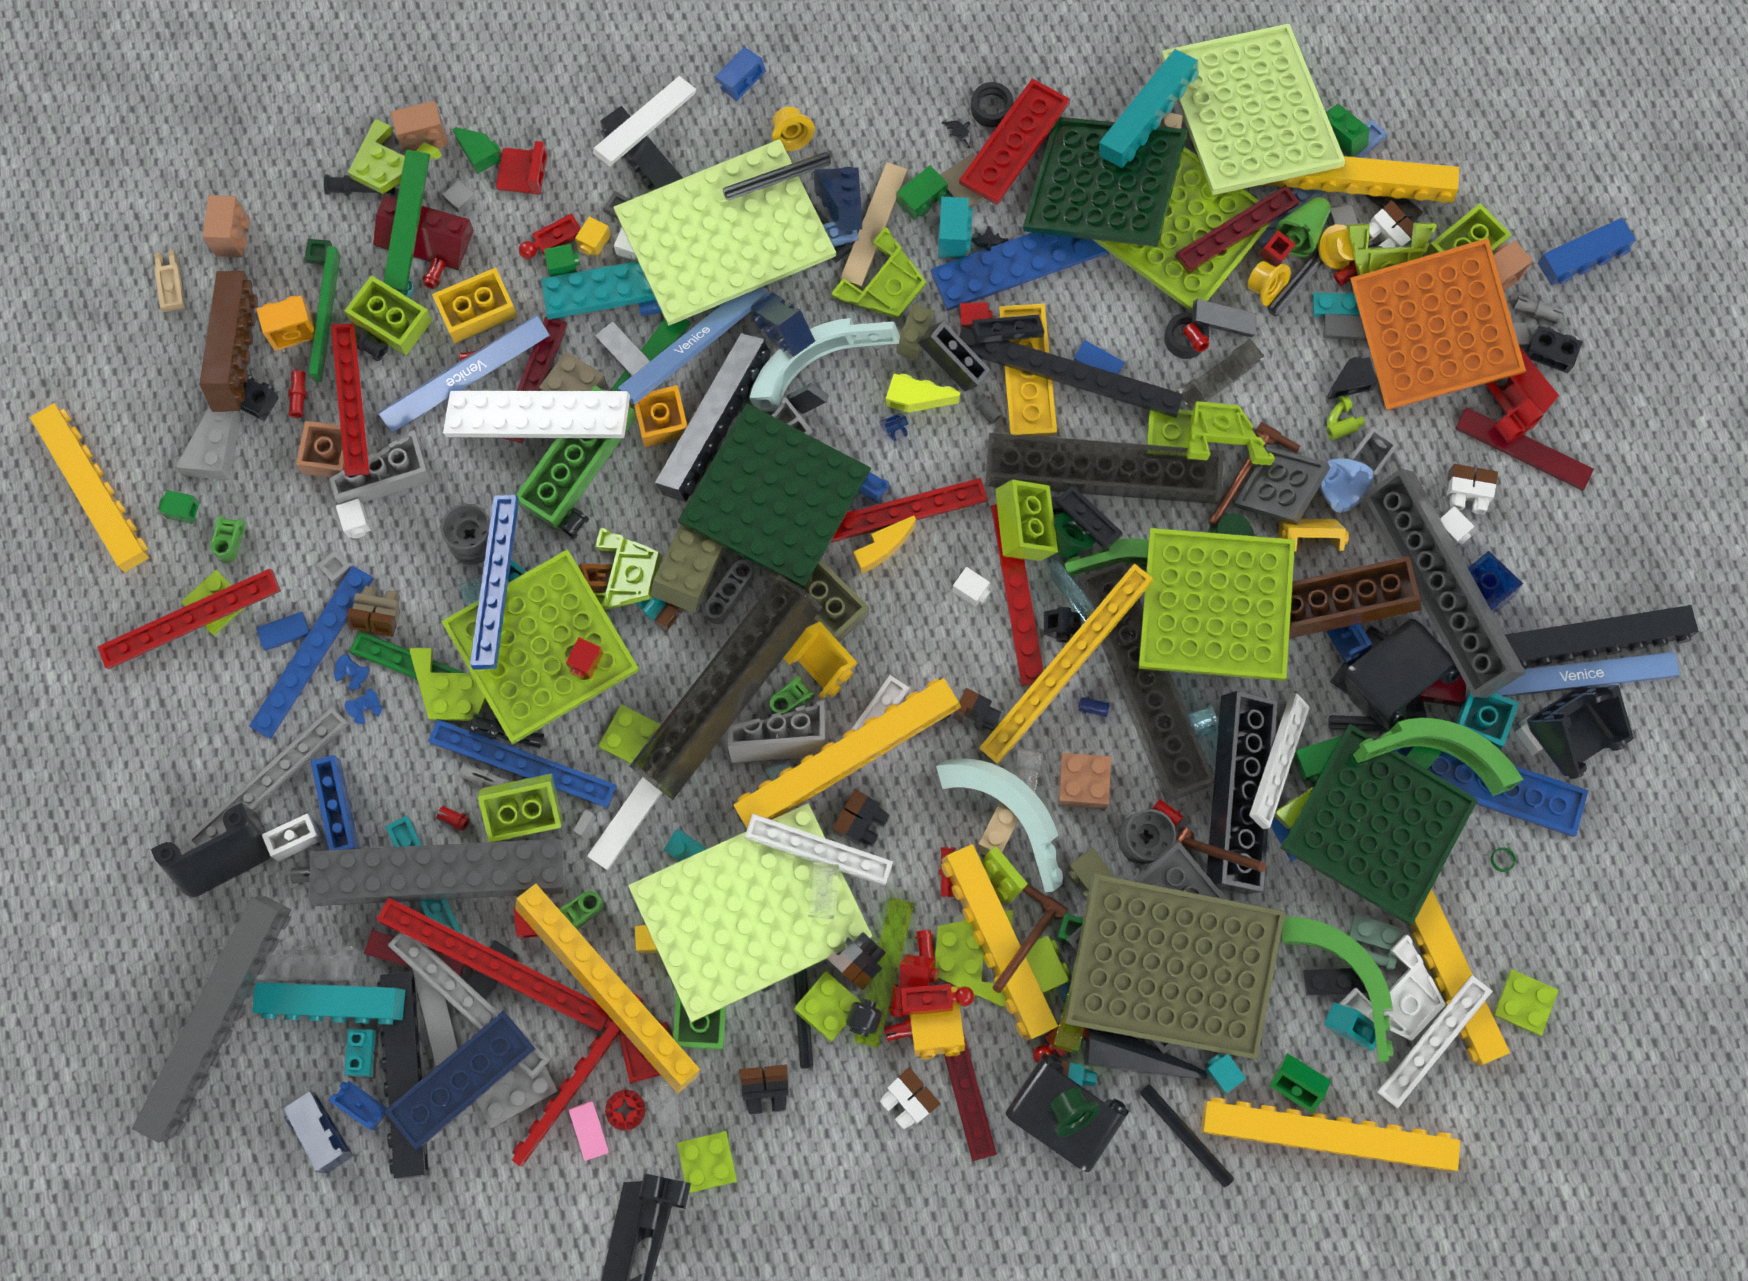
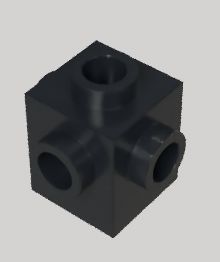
(1061, 624)

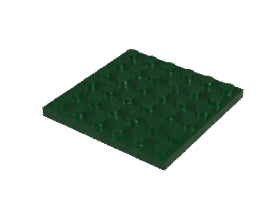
(1096, 199)
(774, 495)
(1379, 826)

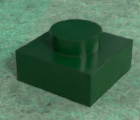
(316, 251)

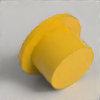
(792, 128)
(1335, 247)
(1268, 281)

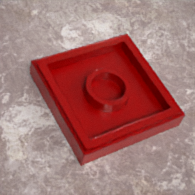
(636, 1064)

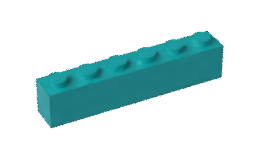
(1148, 108)
(328, 1001)

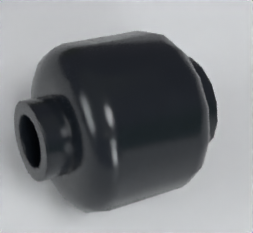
(863, 1017)

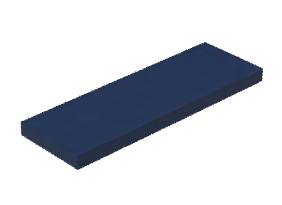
(459, 1080)

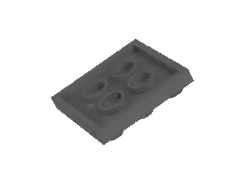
(1283, 487)

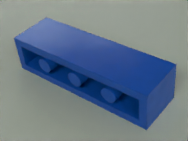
(1587, 251)
(334, 803)

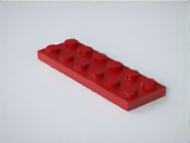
(1014, 141)

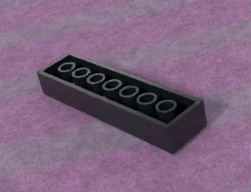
(1242, 753)

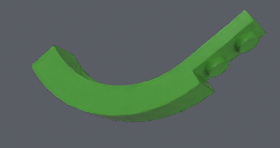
(1126, 550)
(1452, 738)
(1326, 937)

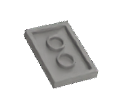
(515, 1094)

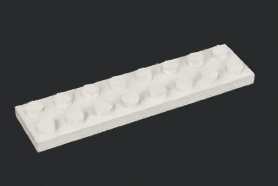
(537, 414)

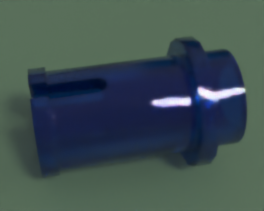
(1093, 706)

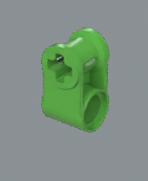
(229, 534)
(793, 695)
(578, 910)

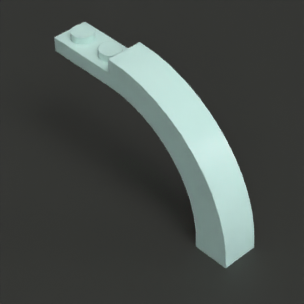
(828, 337)
(1019, 799)

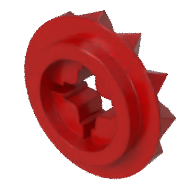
(633, 1118)

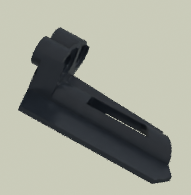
(642, 1214)

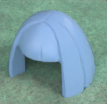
(1346, 483)

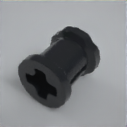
(372, 346)
(574, 522)

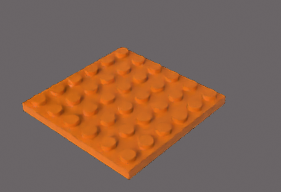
(1437, 324)

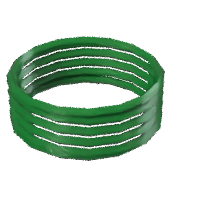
(1496, 867)

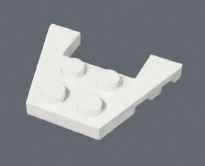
(1412, 996)

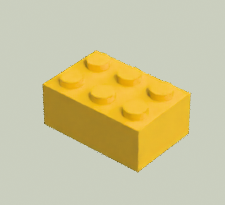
(475, 305)

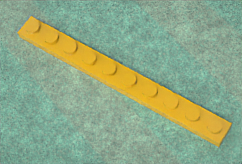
(1066, 663)

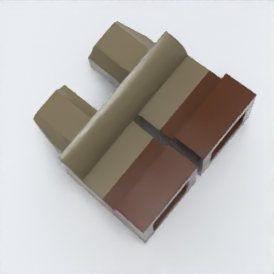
(374, 612)

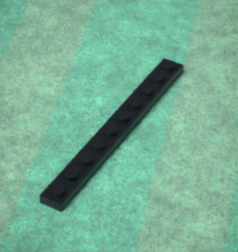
(1076, 374)

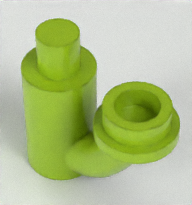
(1337, 430)

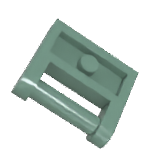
(1377, 935)

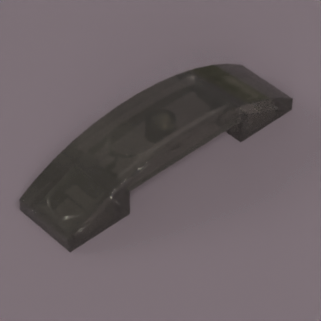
(1221, 375)

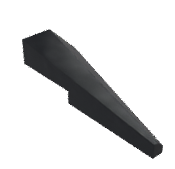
(1128, 1053)

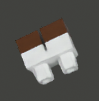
(1390, 228)
(1472, 486)
(918, 1107)

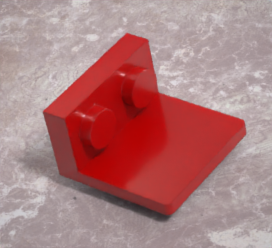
(522, 169)

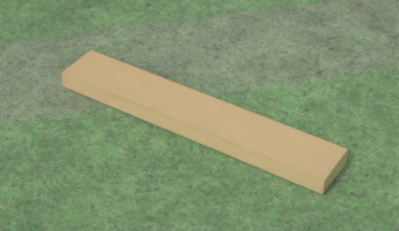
(873, 223)

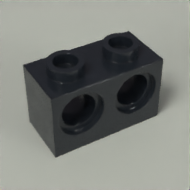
(1551, 354)
(252, 392)

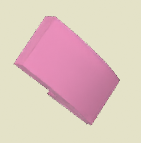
(588, 1130)

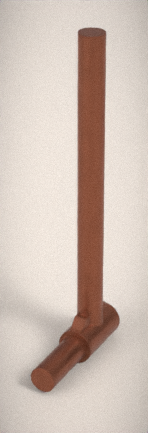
(1269, 436)
(1186, 838)
(1052, 910)

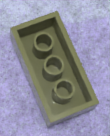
(686, 569)
(840, 605)

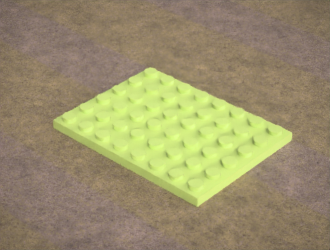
(1256, 111)
(713, 249)
(741, 919)

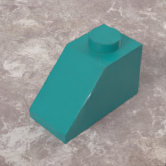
(1351, 1025)

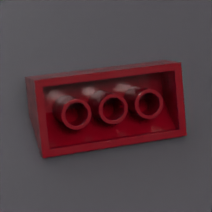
(438, 233)

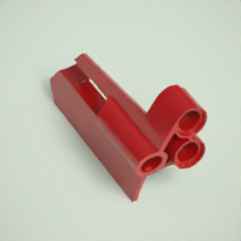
(1523, 400)

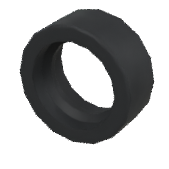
(983, 90)
(1175, 348)

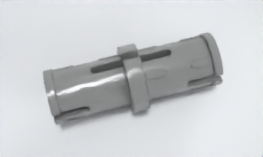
(1538, 309)
(469, 772)

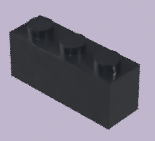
(954, 356)

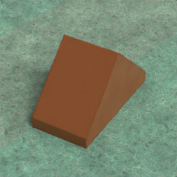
(596, 575)

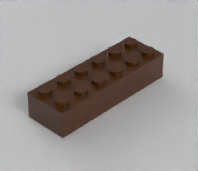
(228, 341)
(1353, 597)

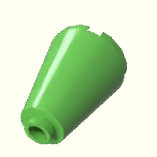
(1305, 225)

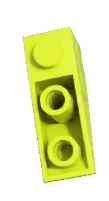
(915, 395)

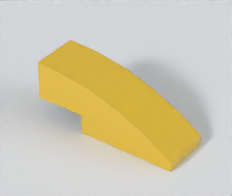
(884, 544)

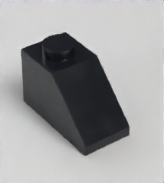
(1354, 378)

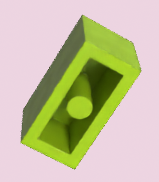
(1046, 965)

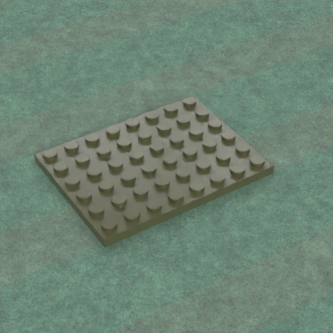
(1174, 966)

